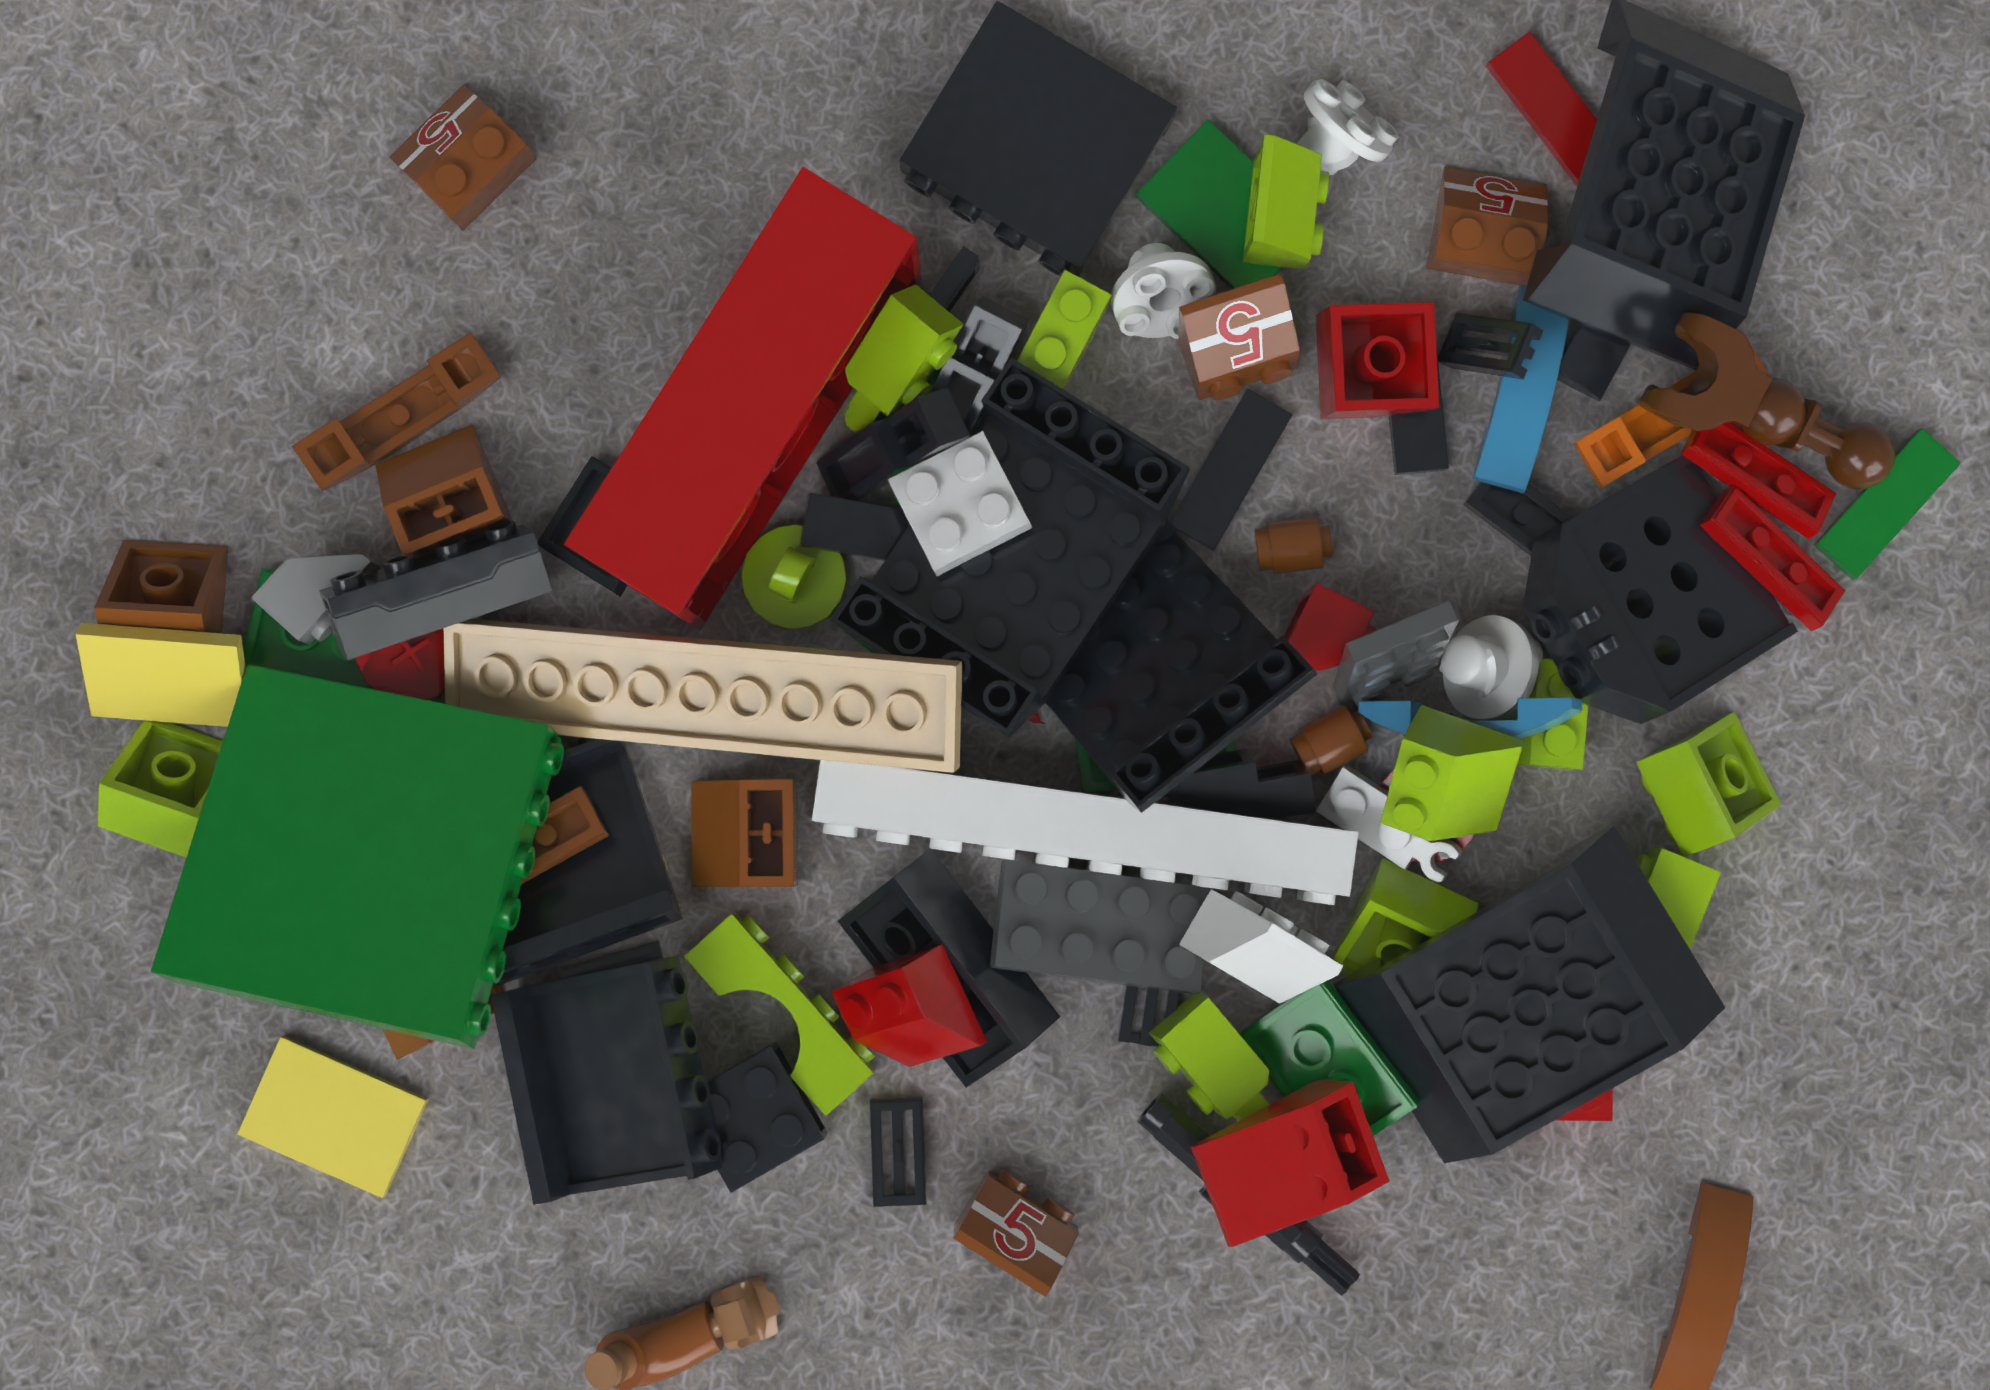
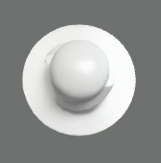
(1344, 127)
(1155, 287)
(1490, 668)

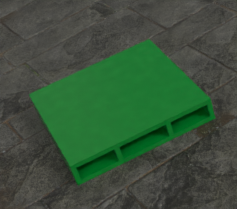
(360, 856)

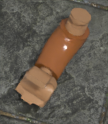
(682, 1340)

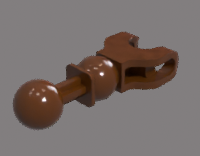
(1767, 408)

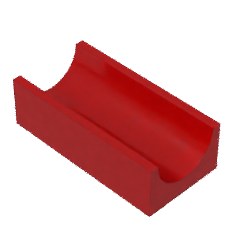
(746, 401)

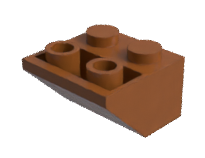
(440, 492)
(744, 833)

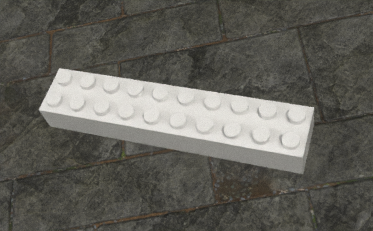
(1085, 827)

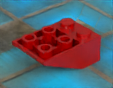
(1290, 1161)

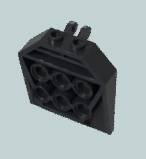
(1646, 600)

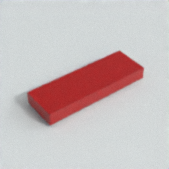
(1546, 102)
(1761, 476)
(1772, 558)

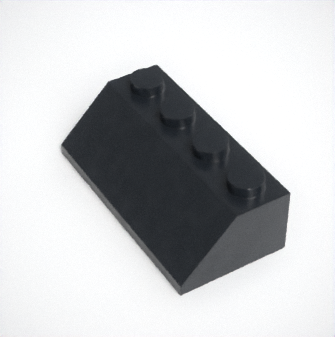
(929, 909)

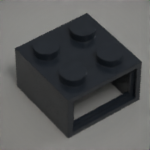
(760, 1116)

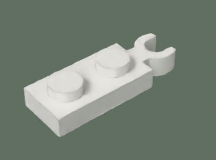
(1358, 806)

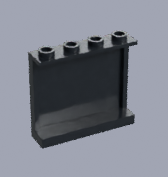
(1035, 140)
(606, 889)
(607, 1080)

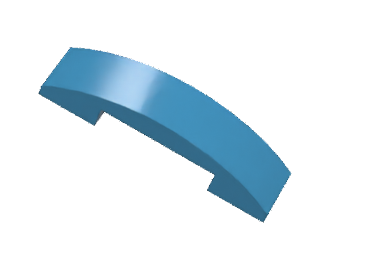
(1522, 405)
(1533, 715)

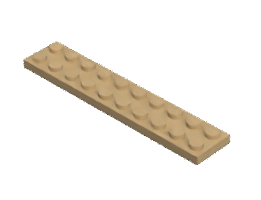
(711, 693)

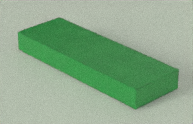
(1888, 506)

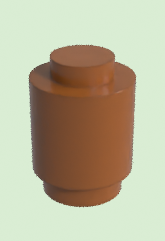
(1293, 545)
(1331, 740)

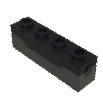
(434, 590)

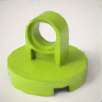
(792, 582)

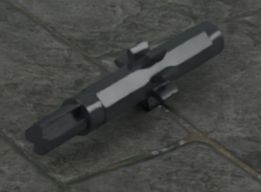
(1300, 1241)

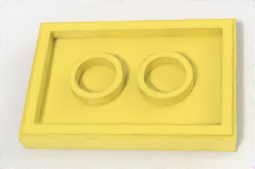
(160, 673)
(333, 1116)

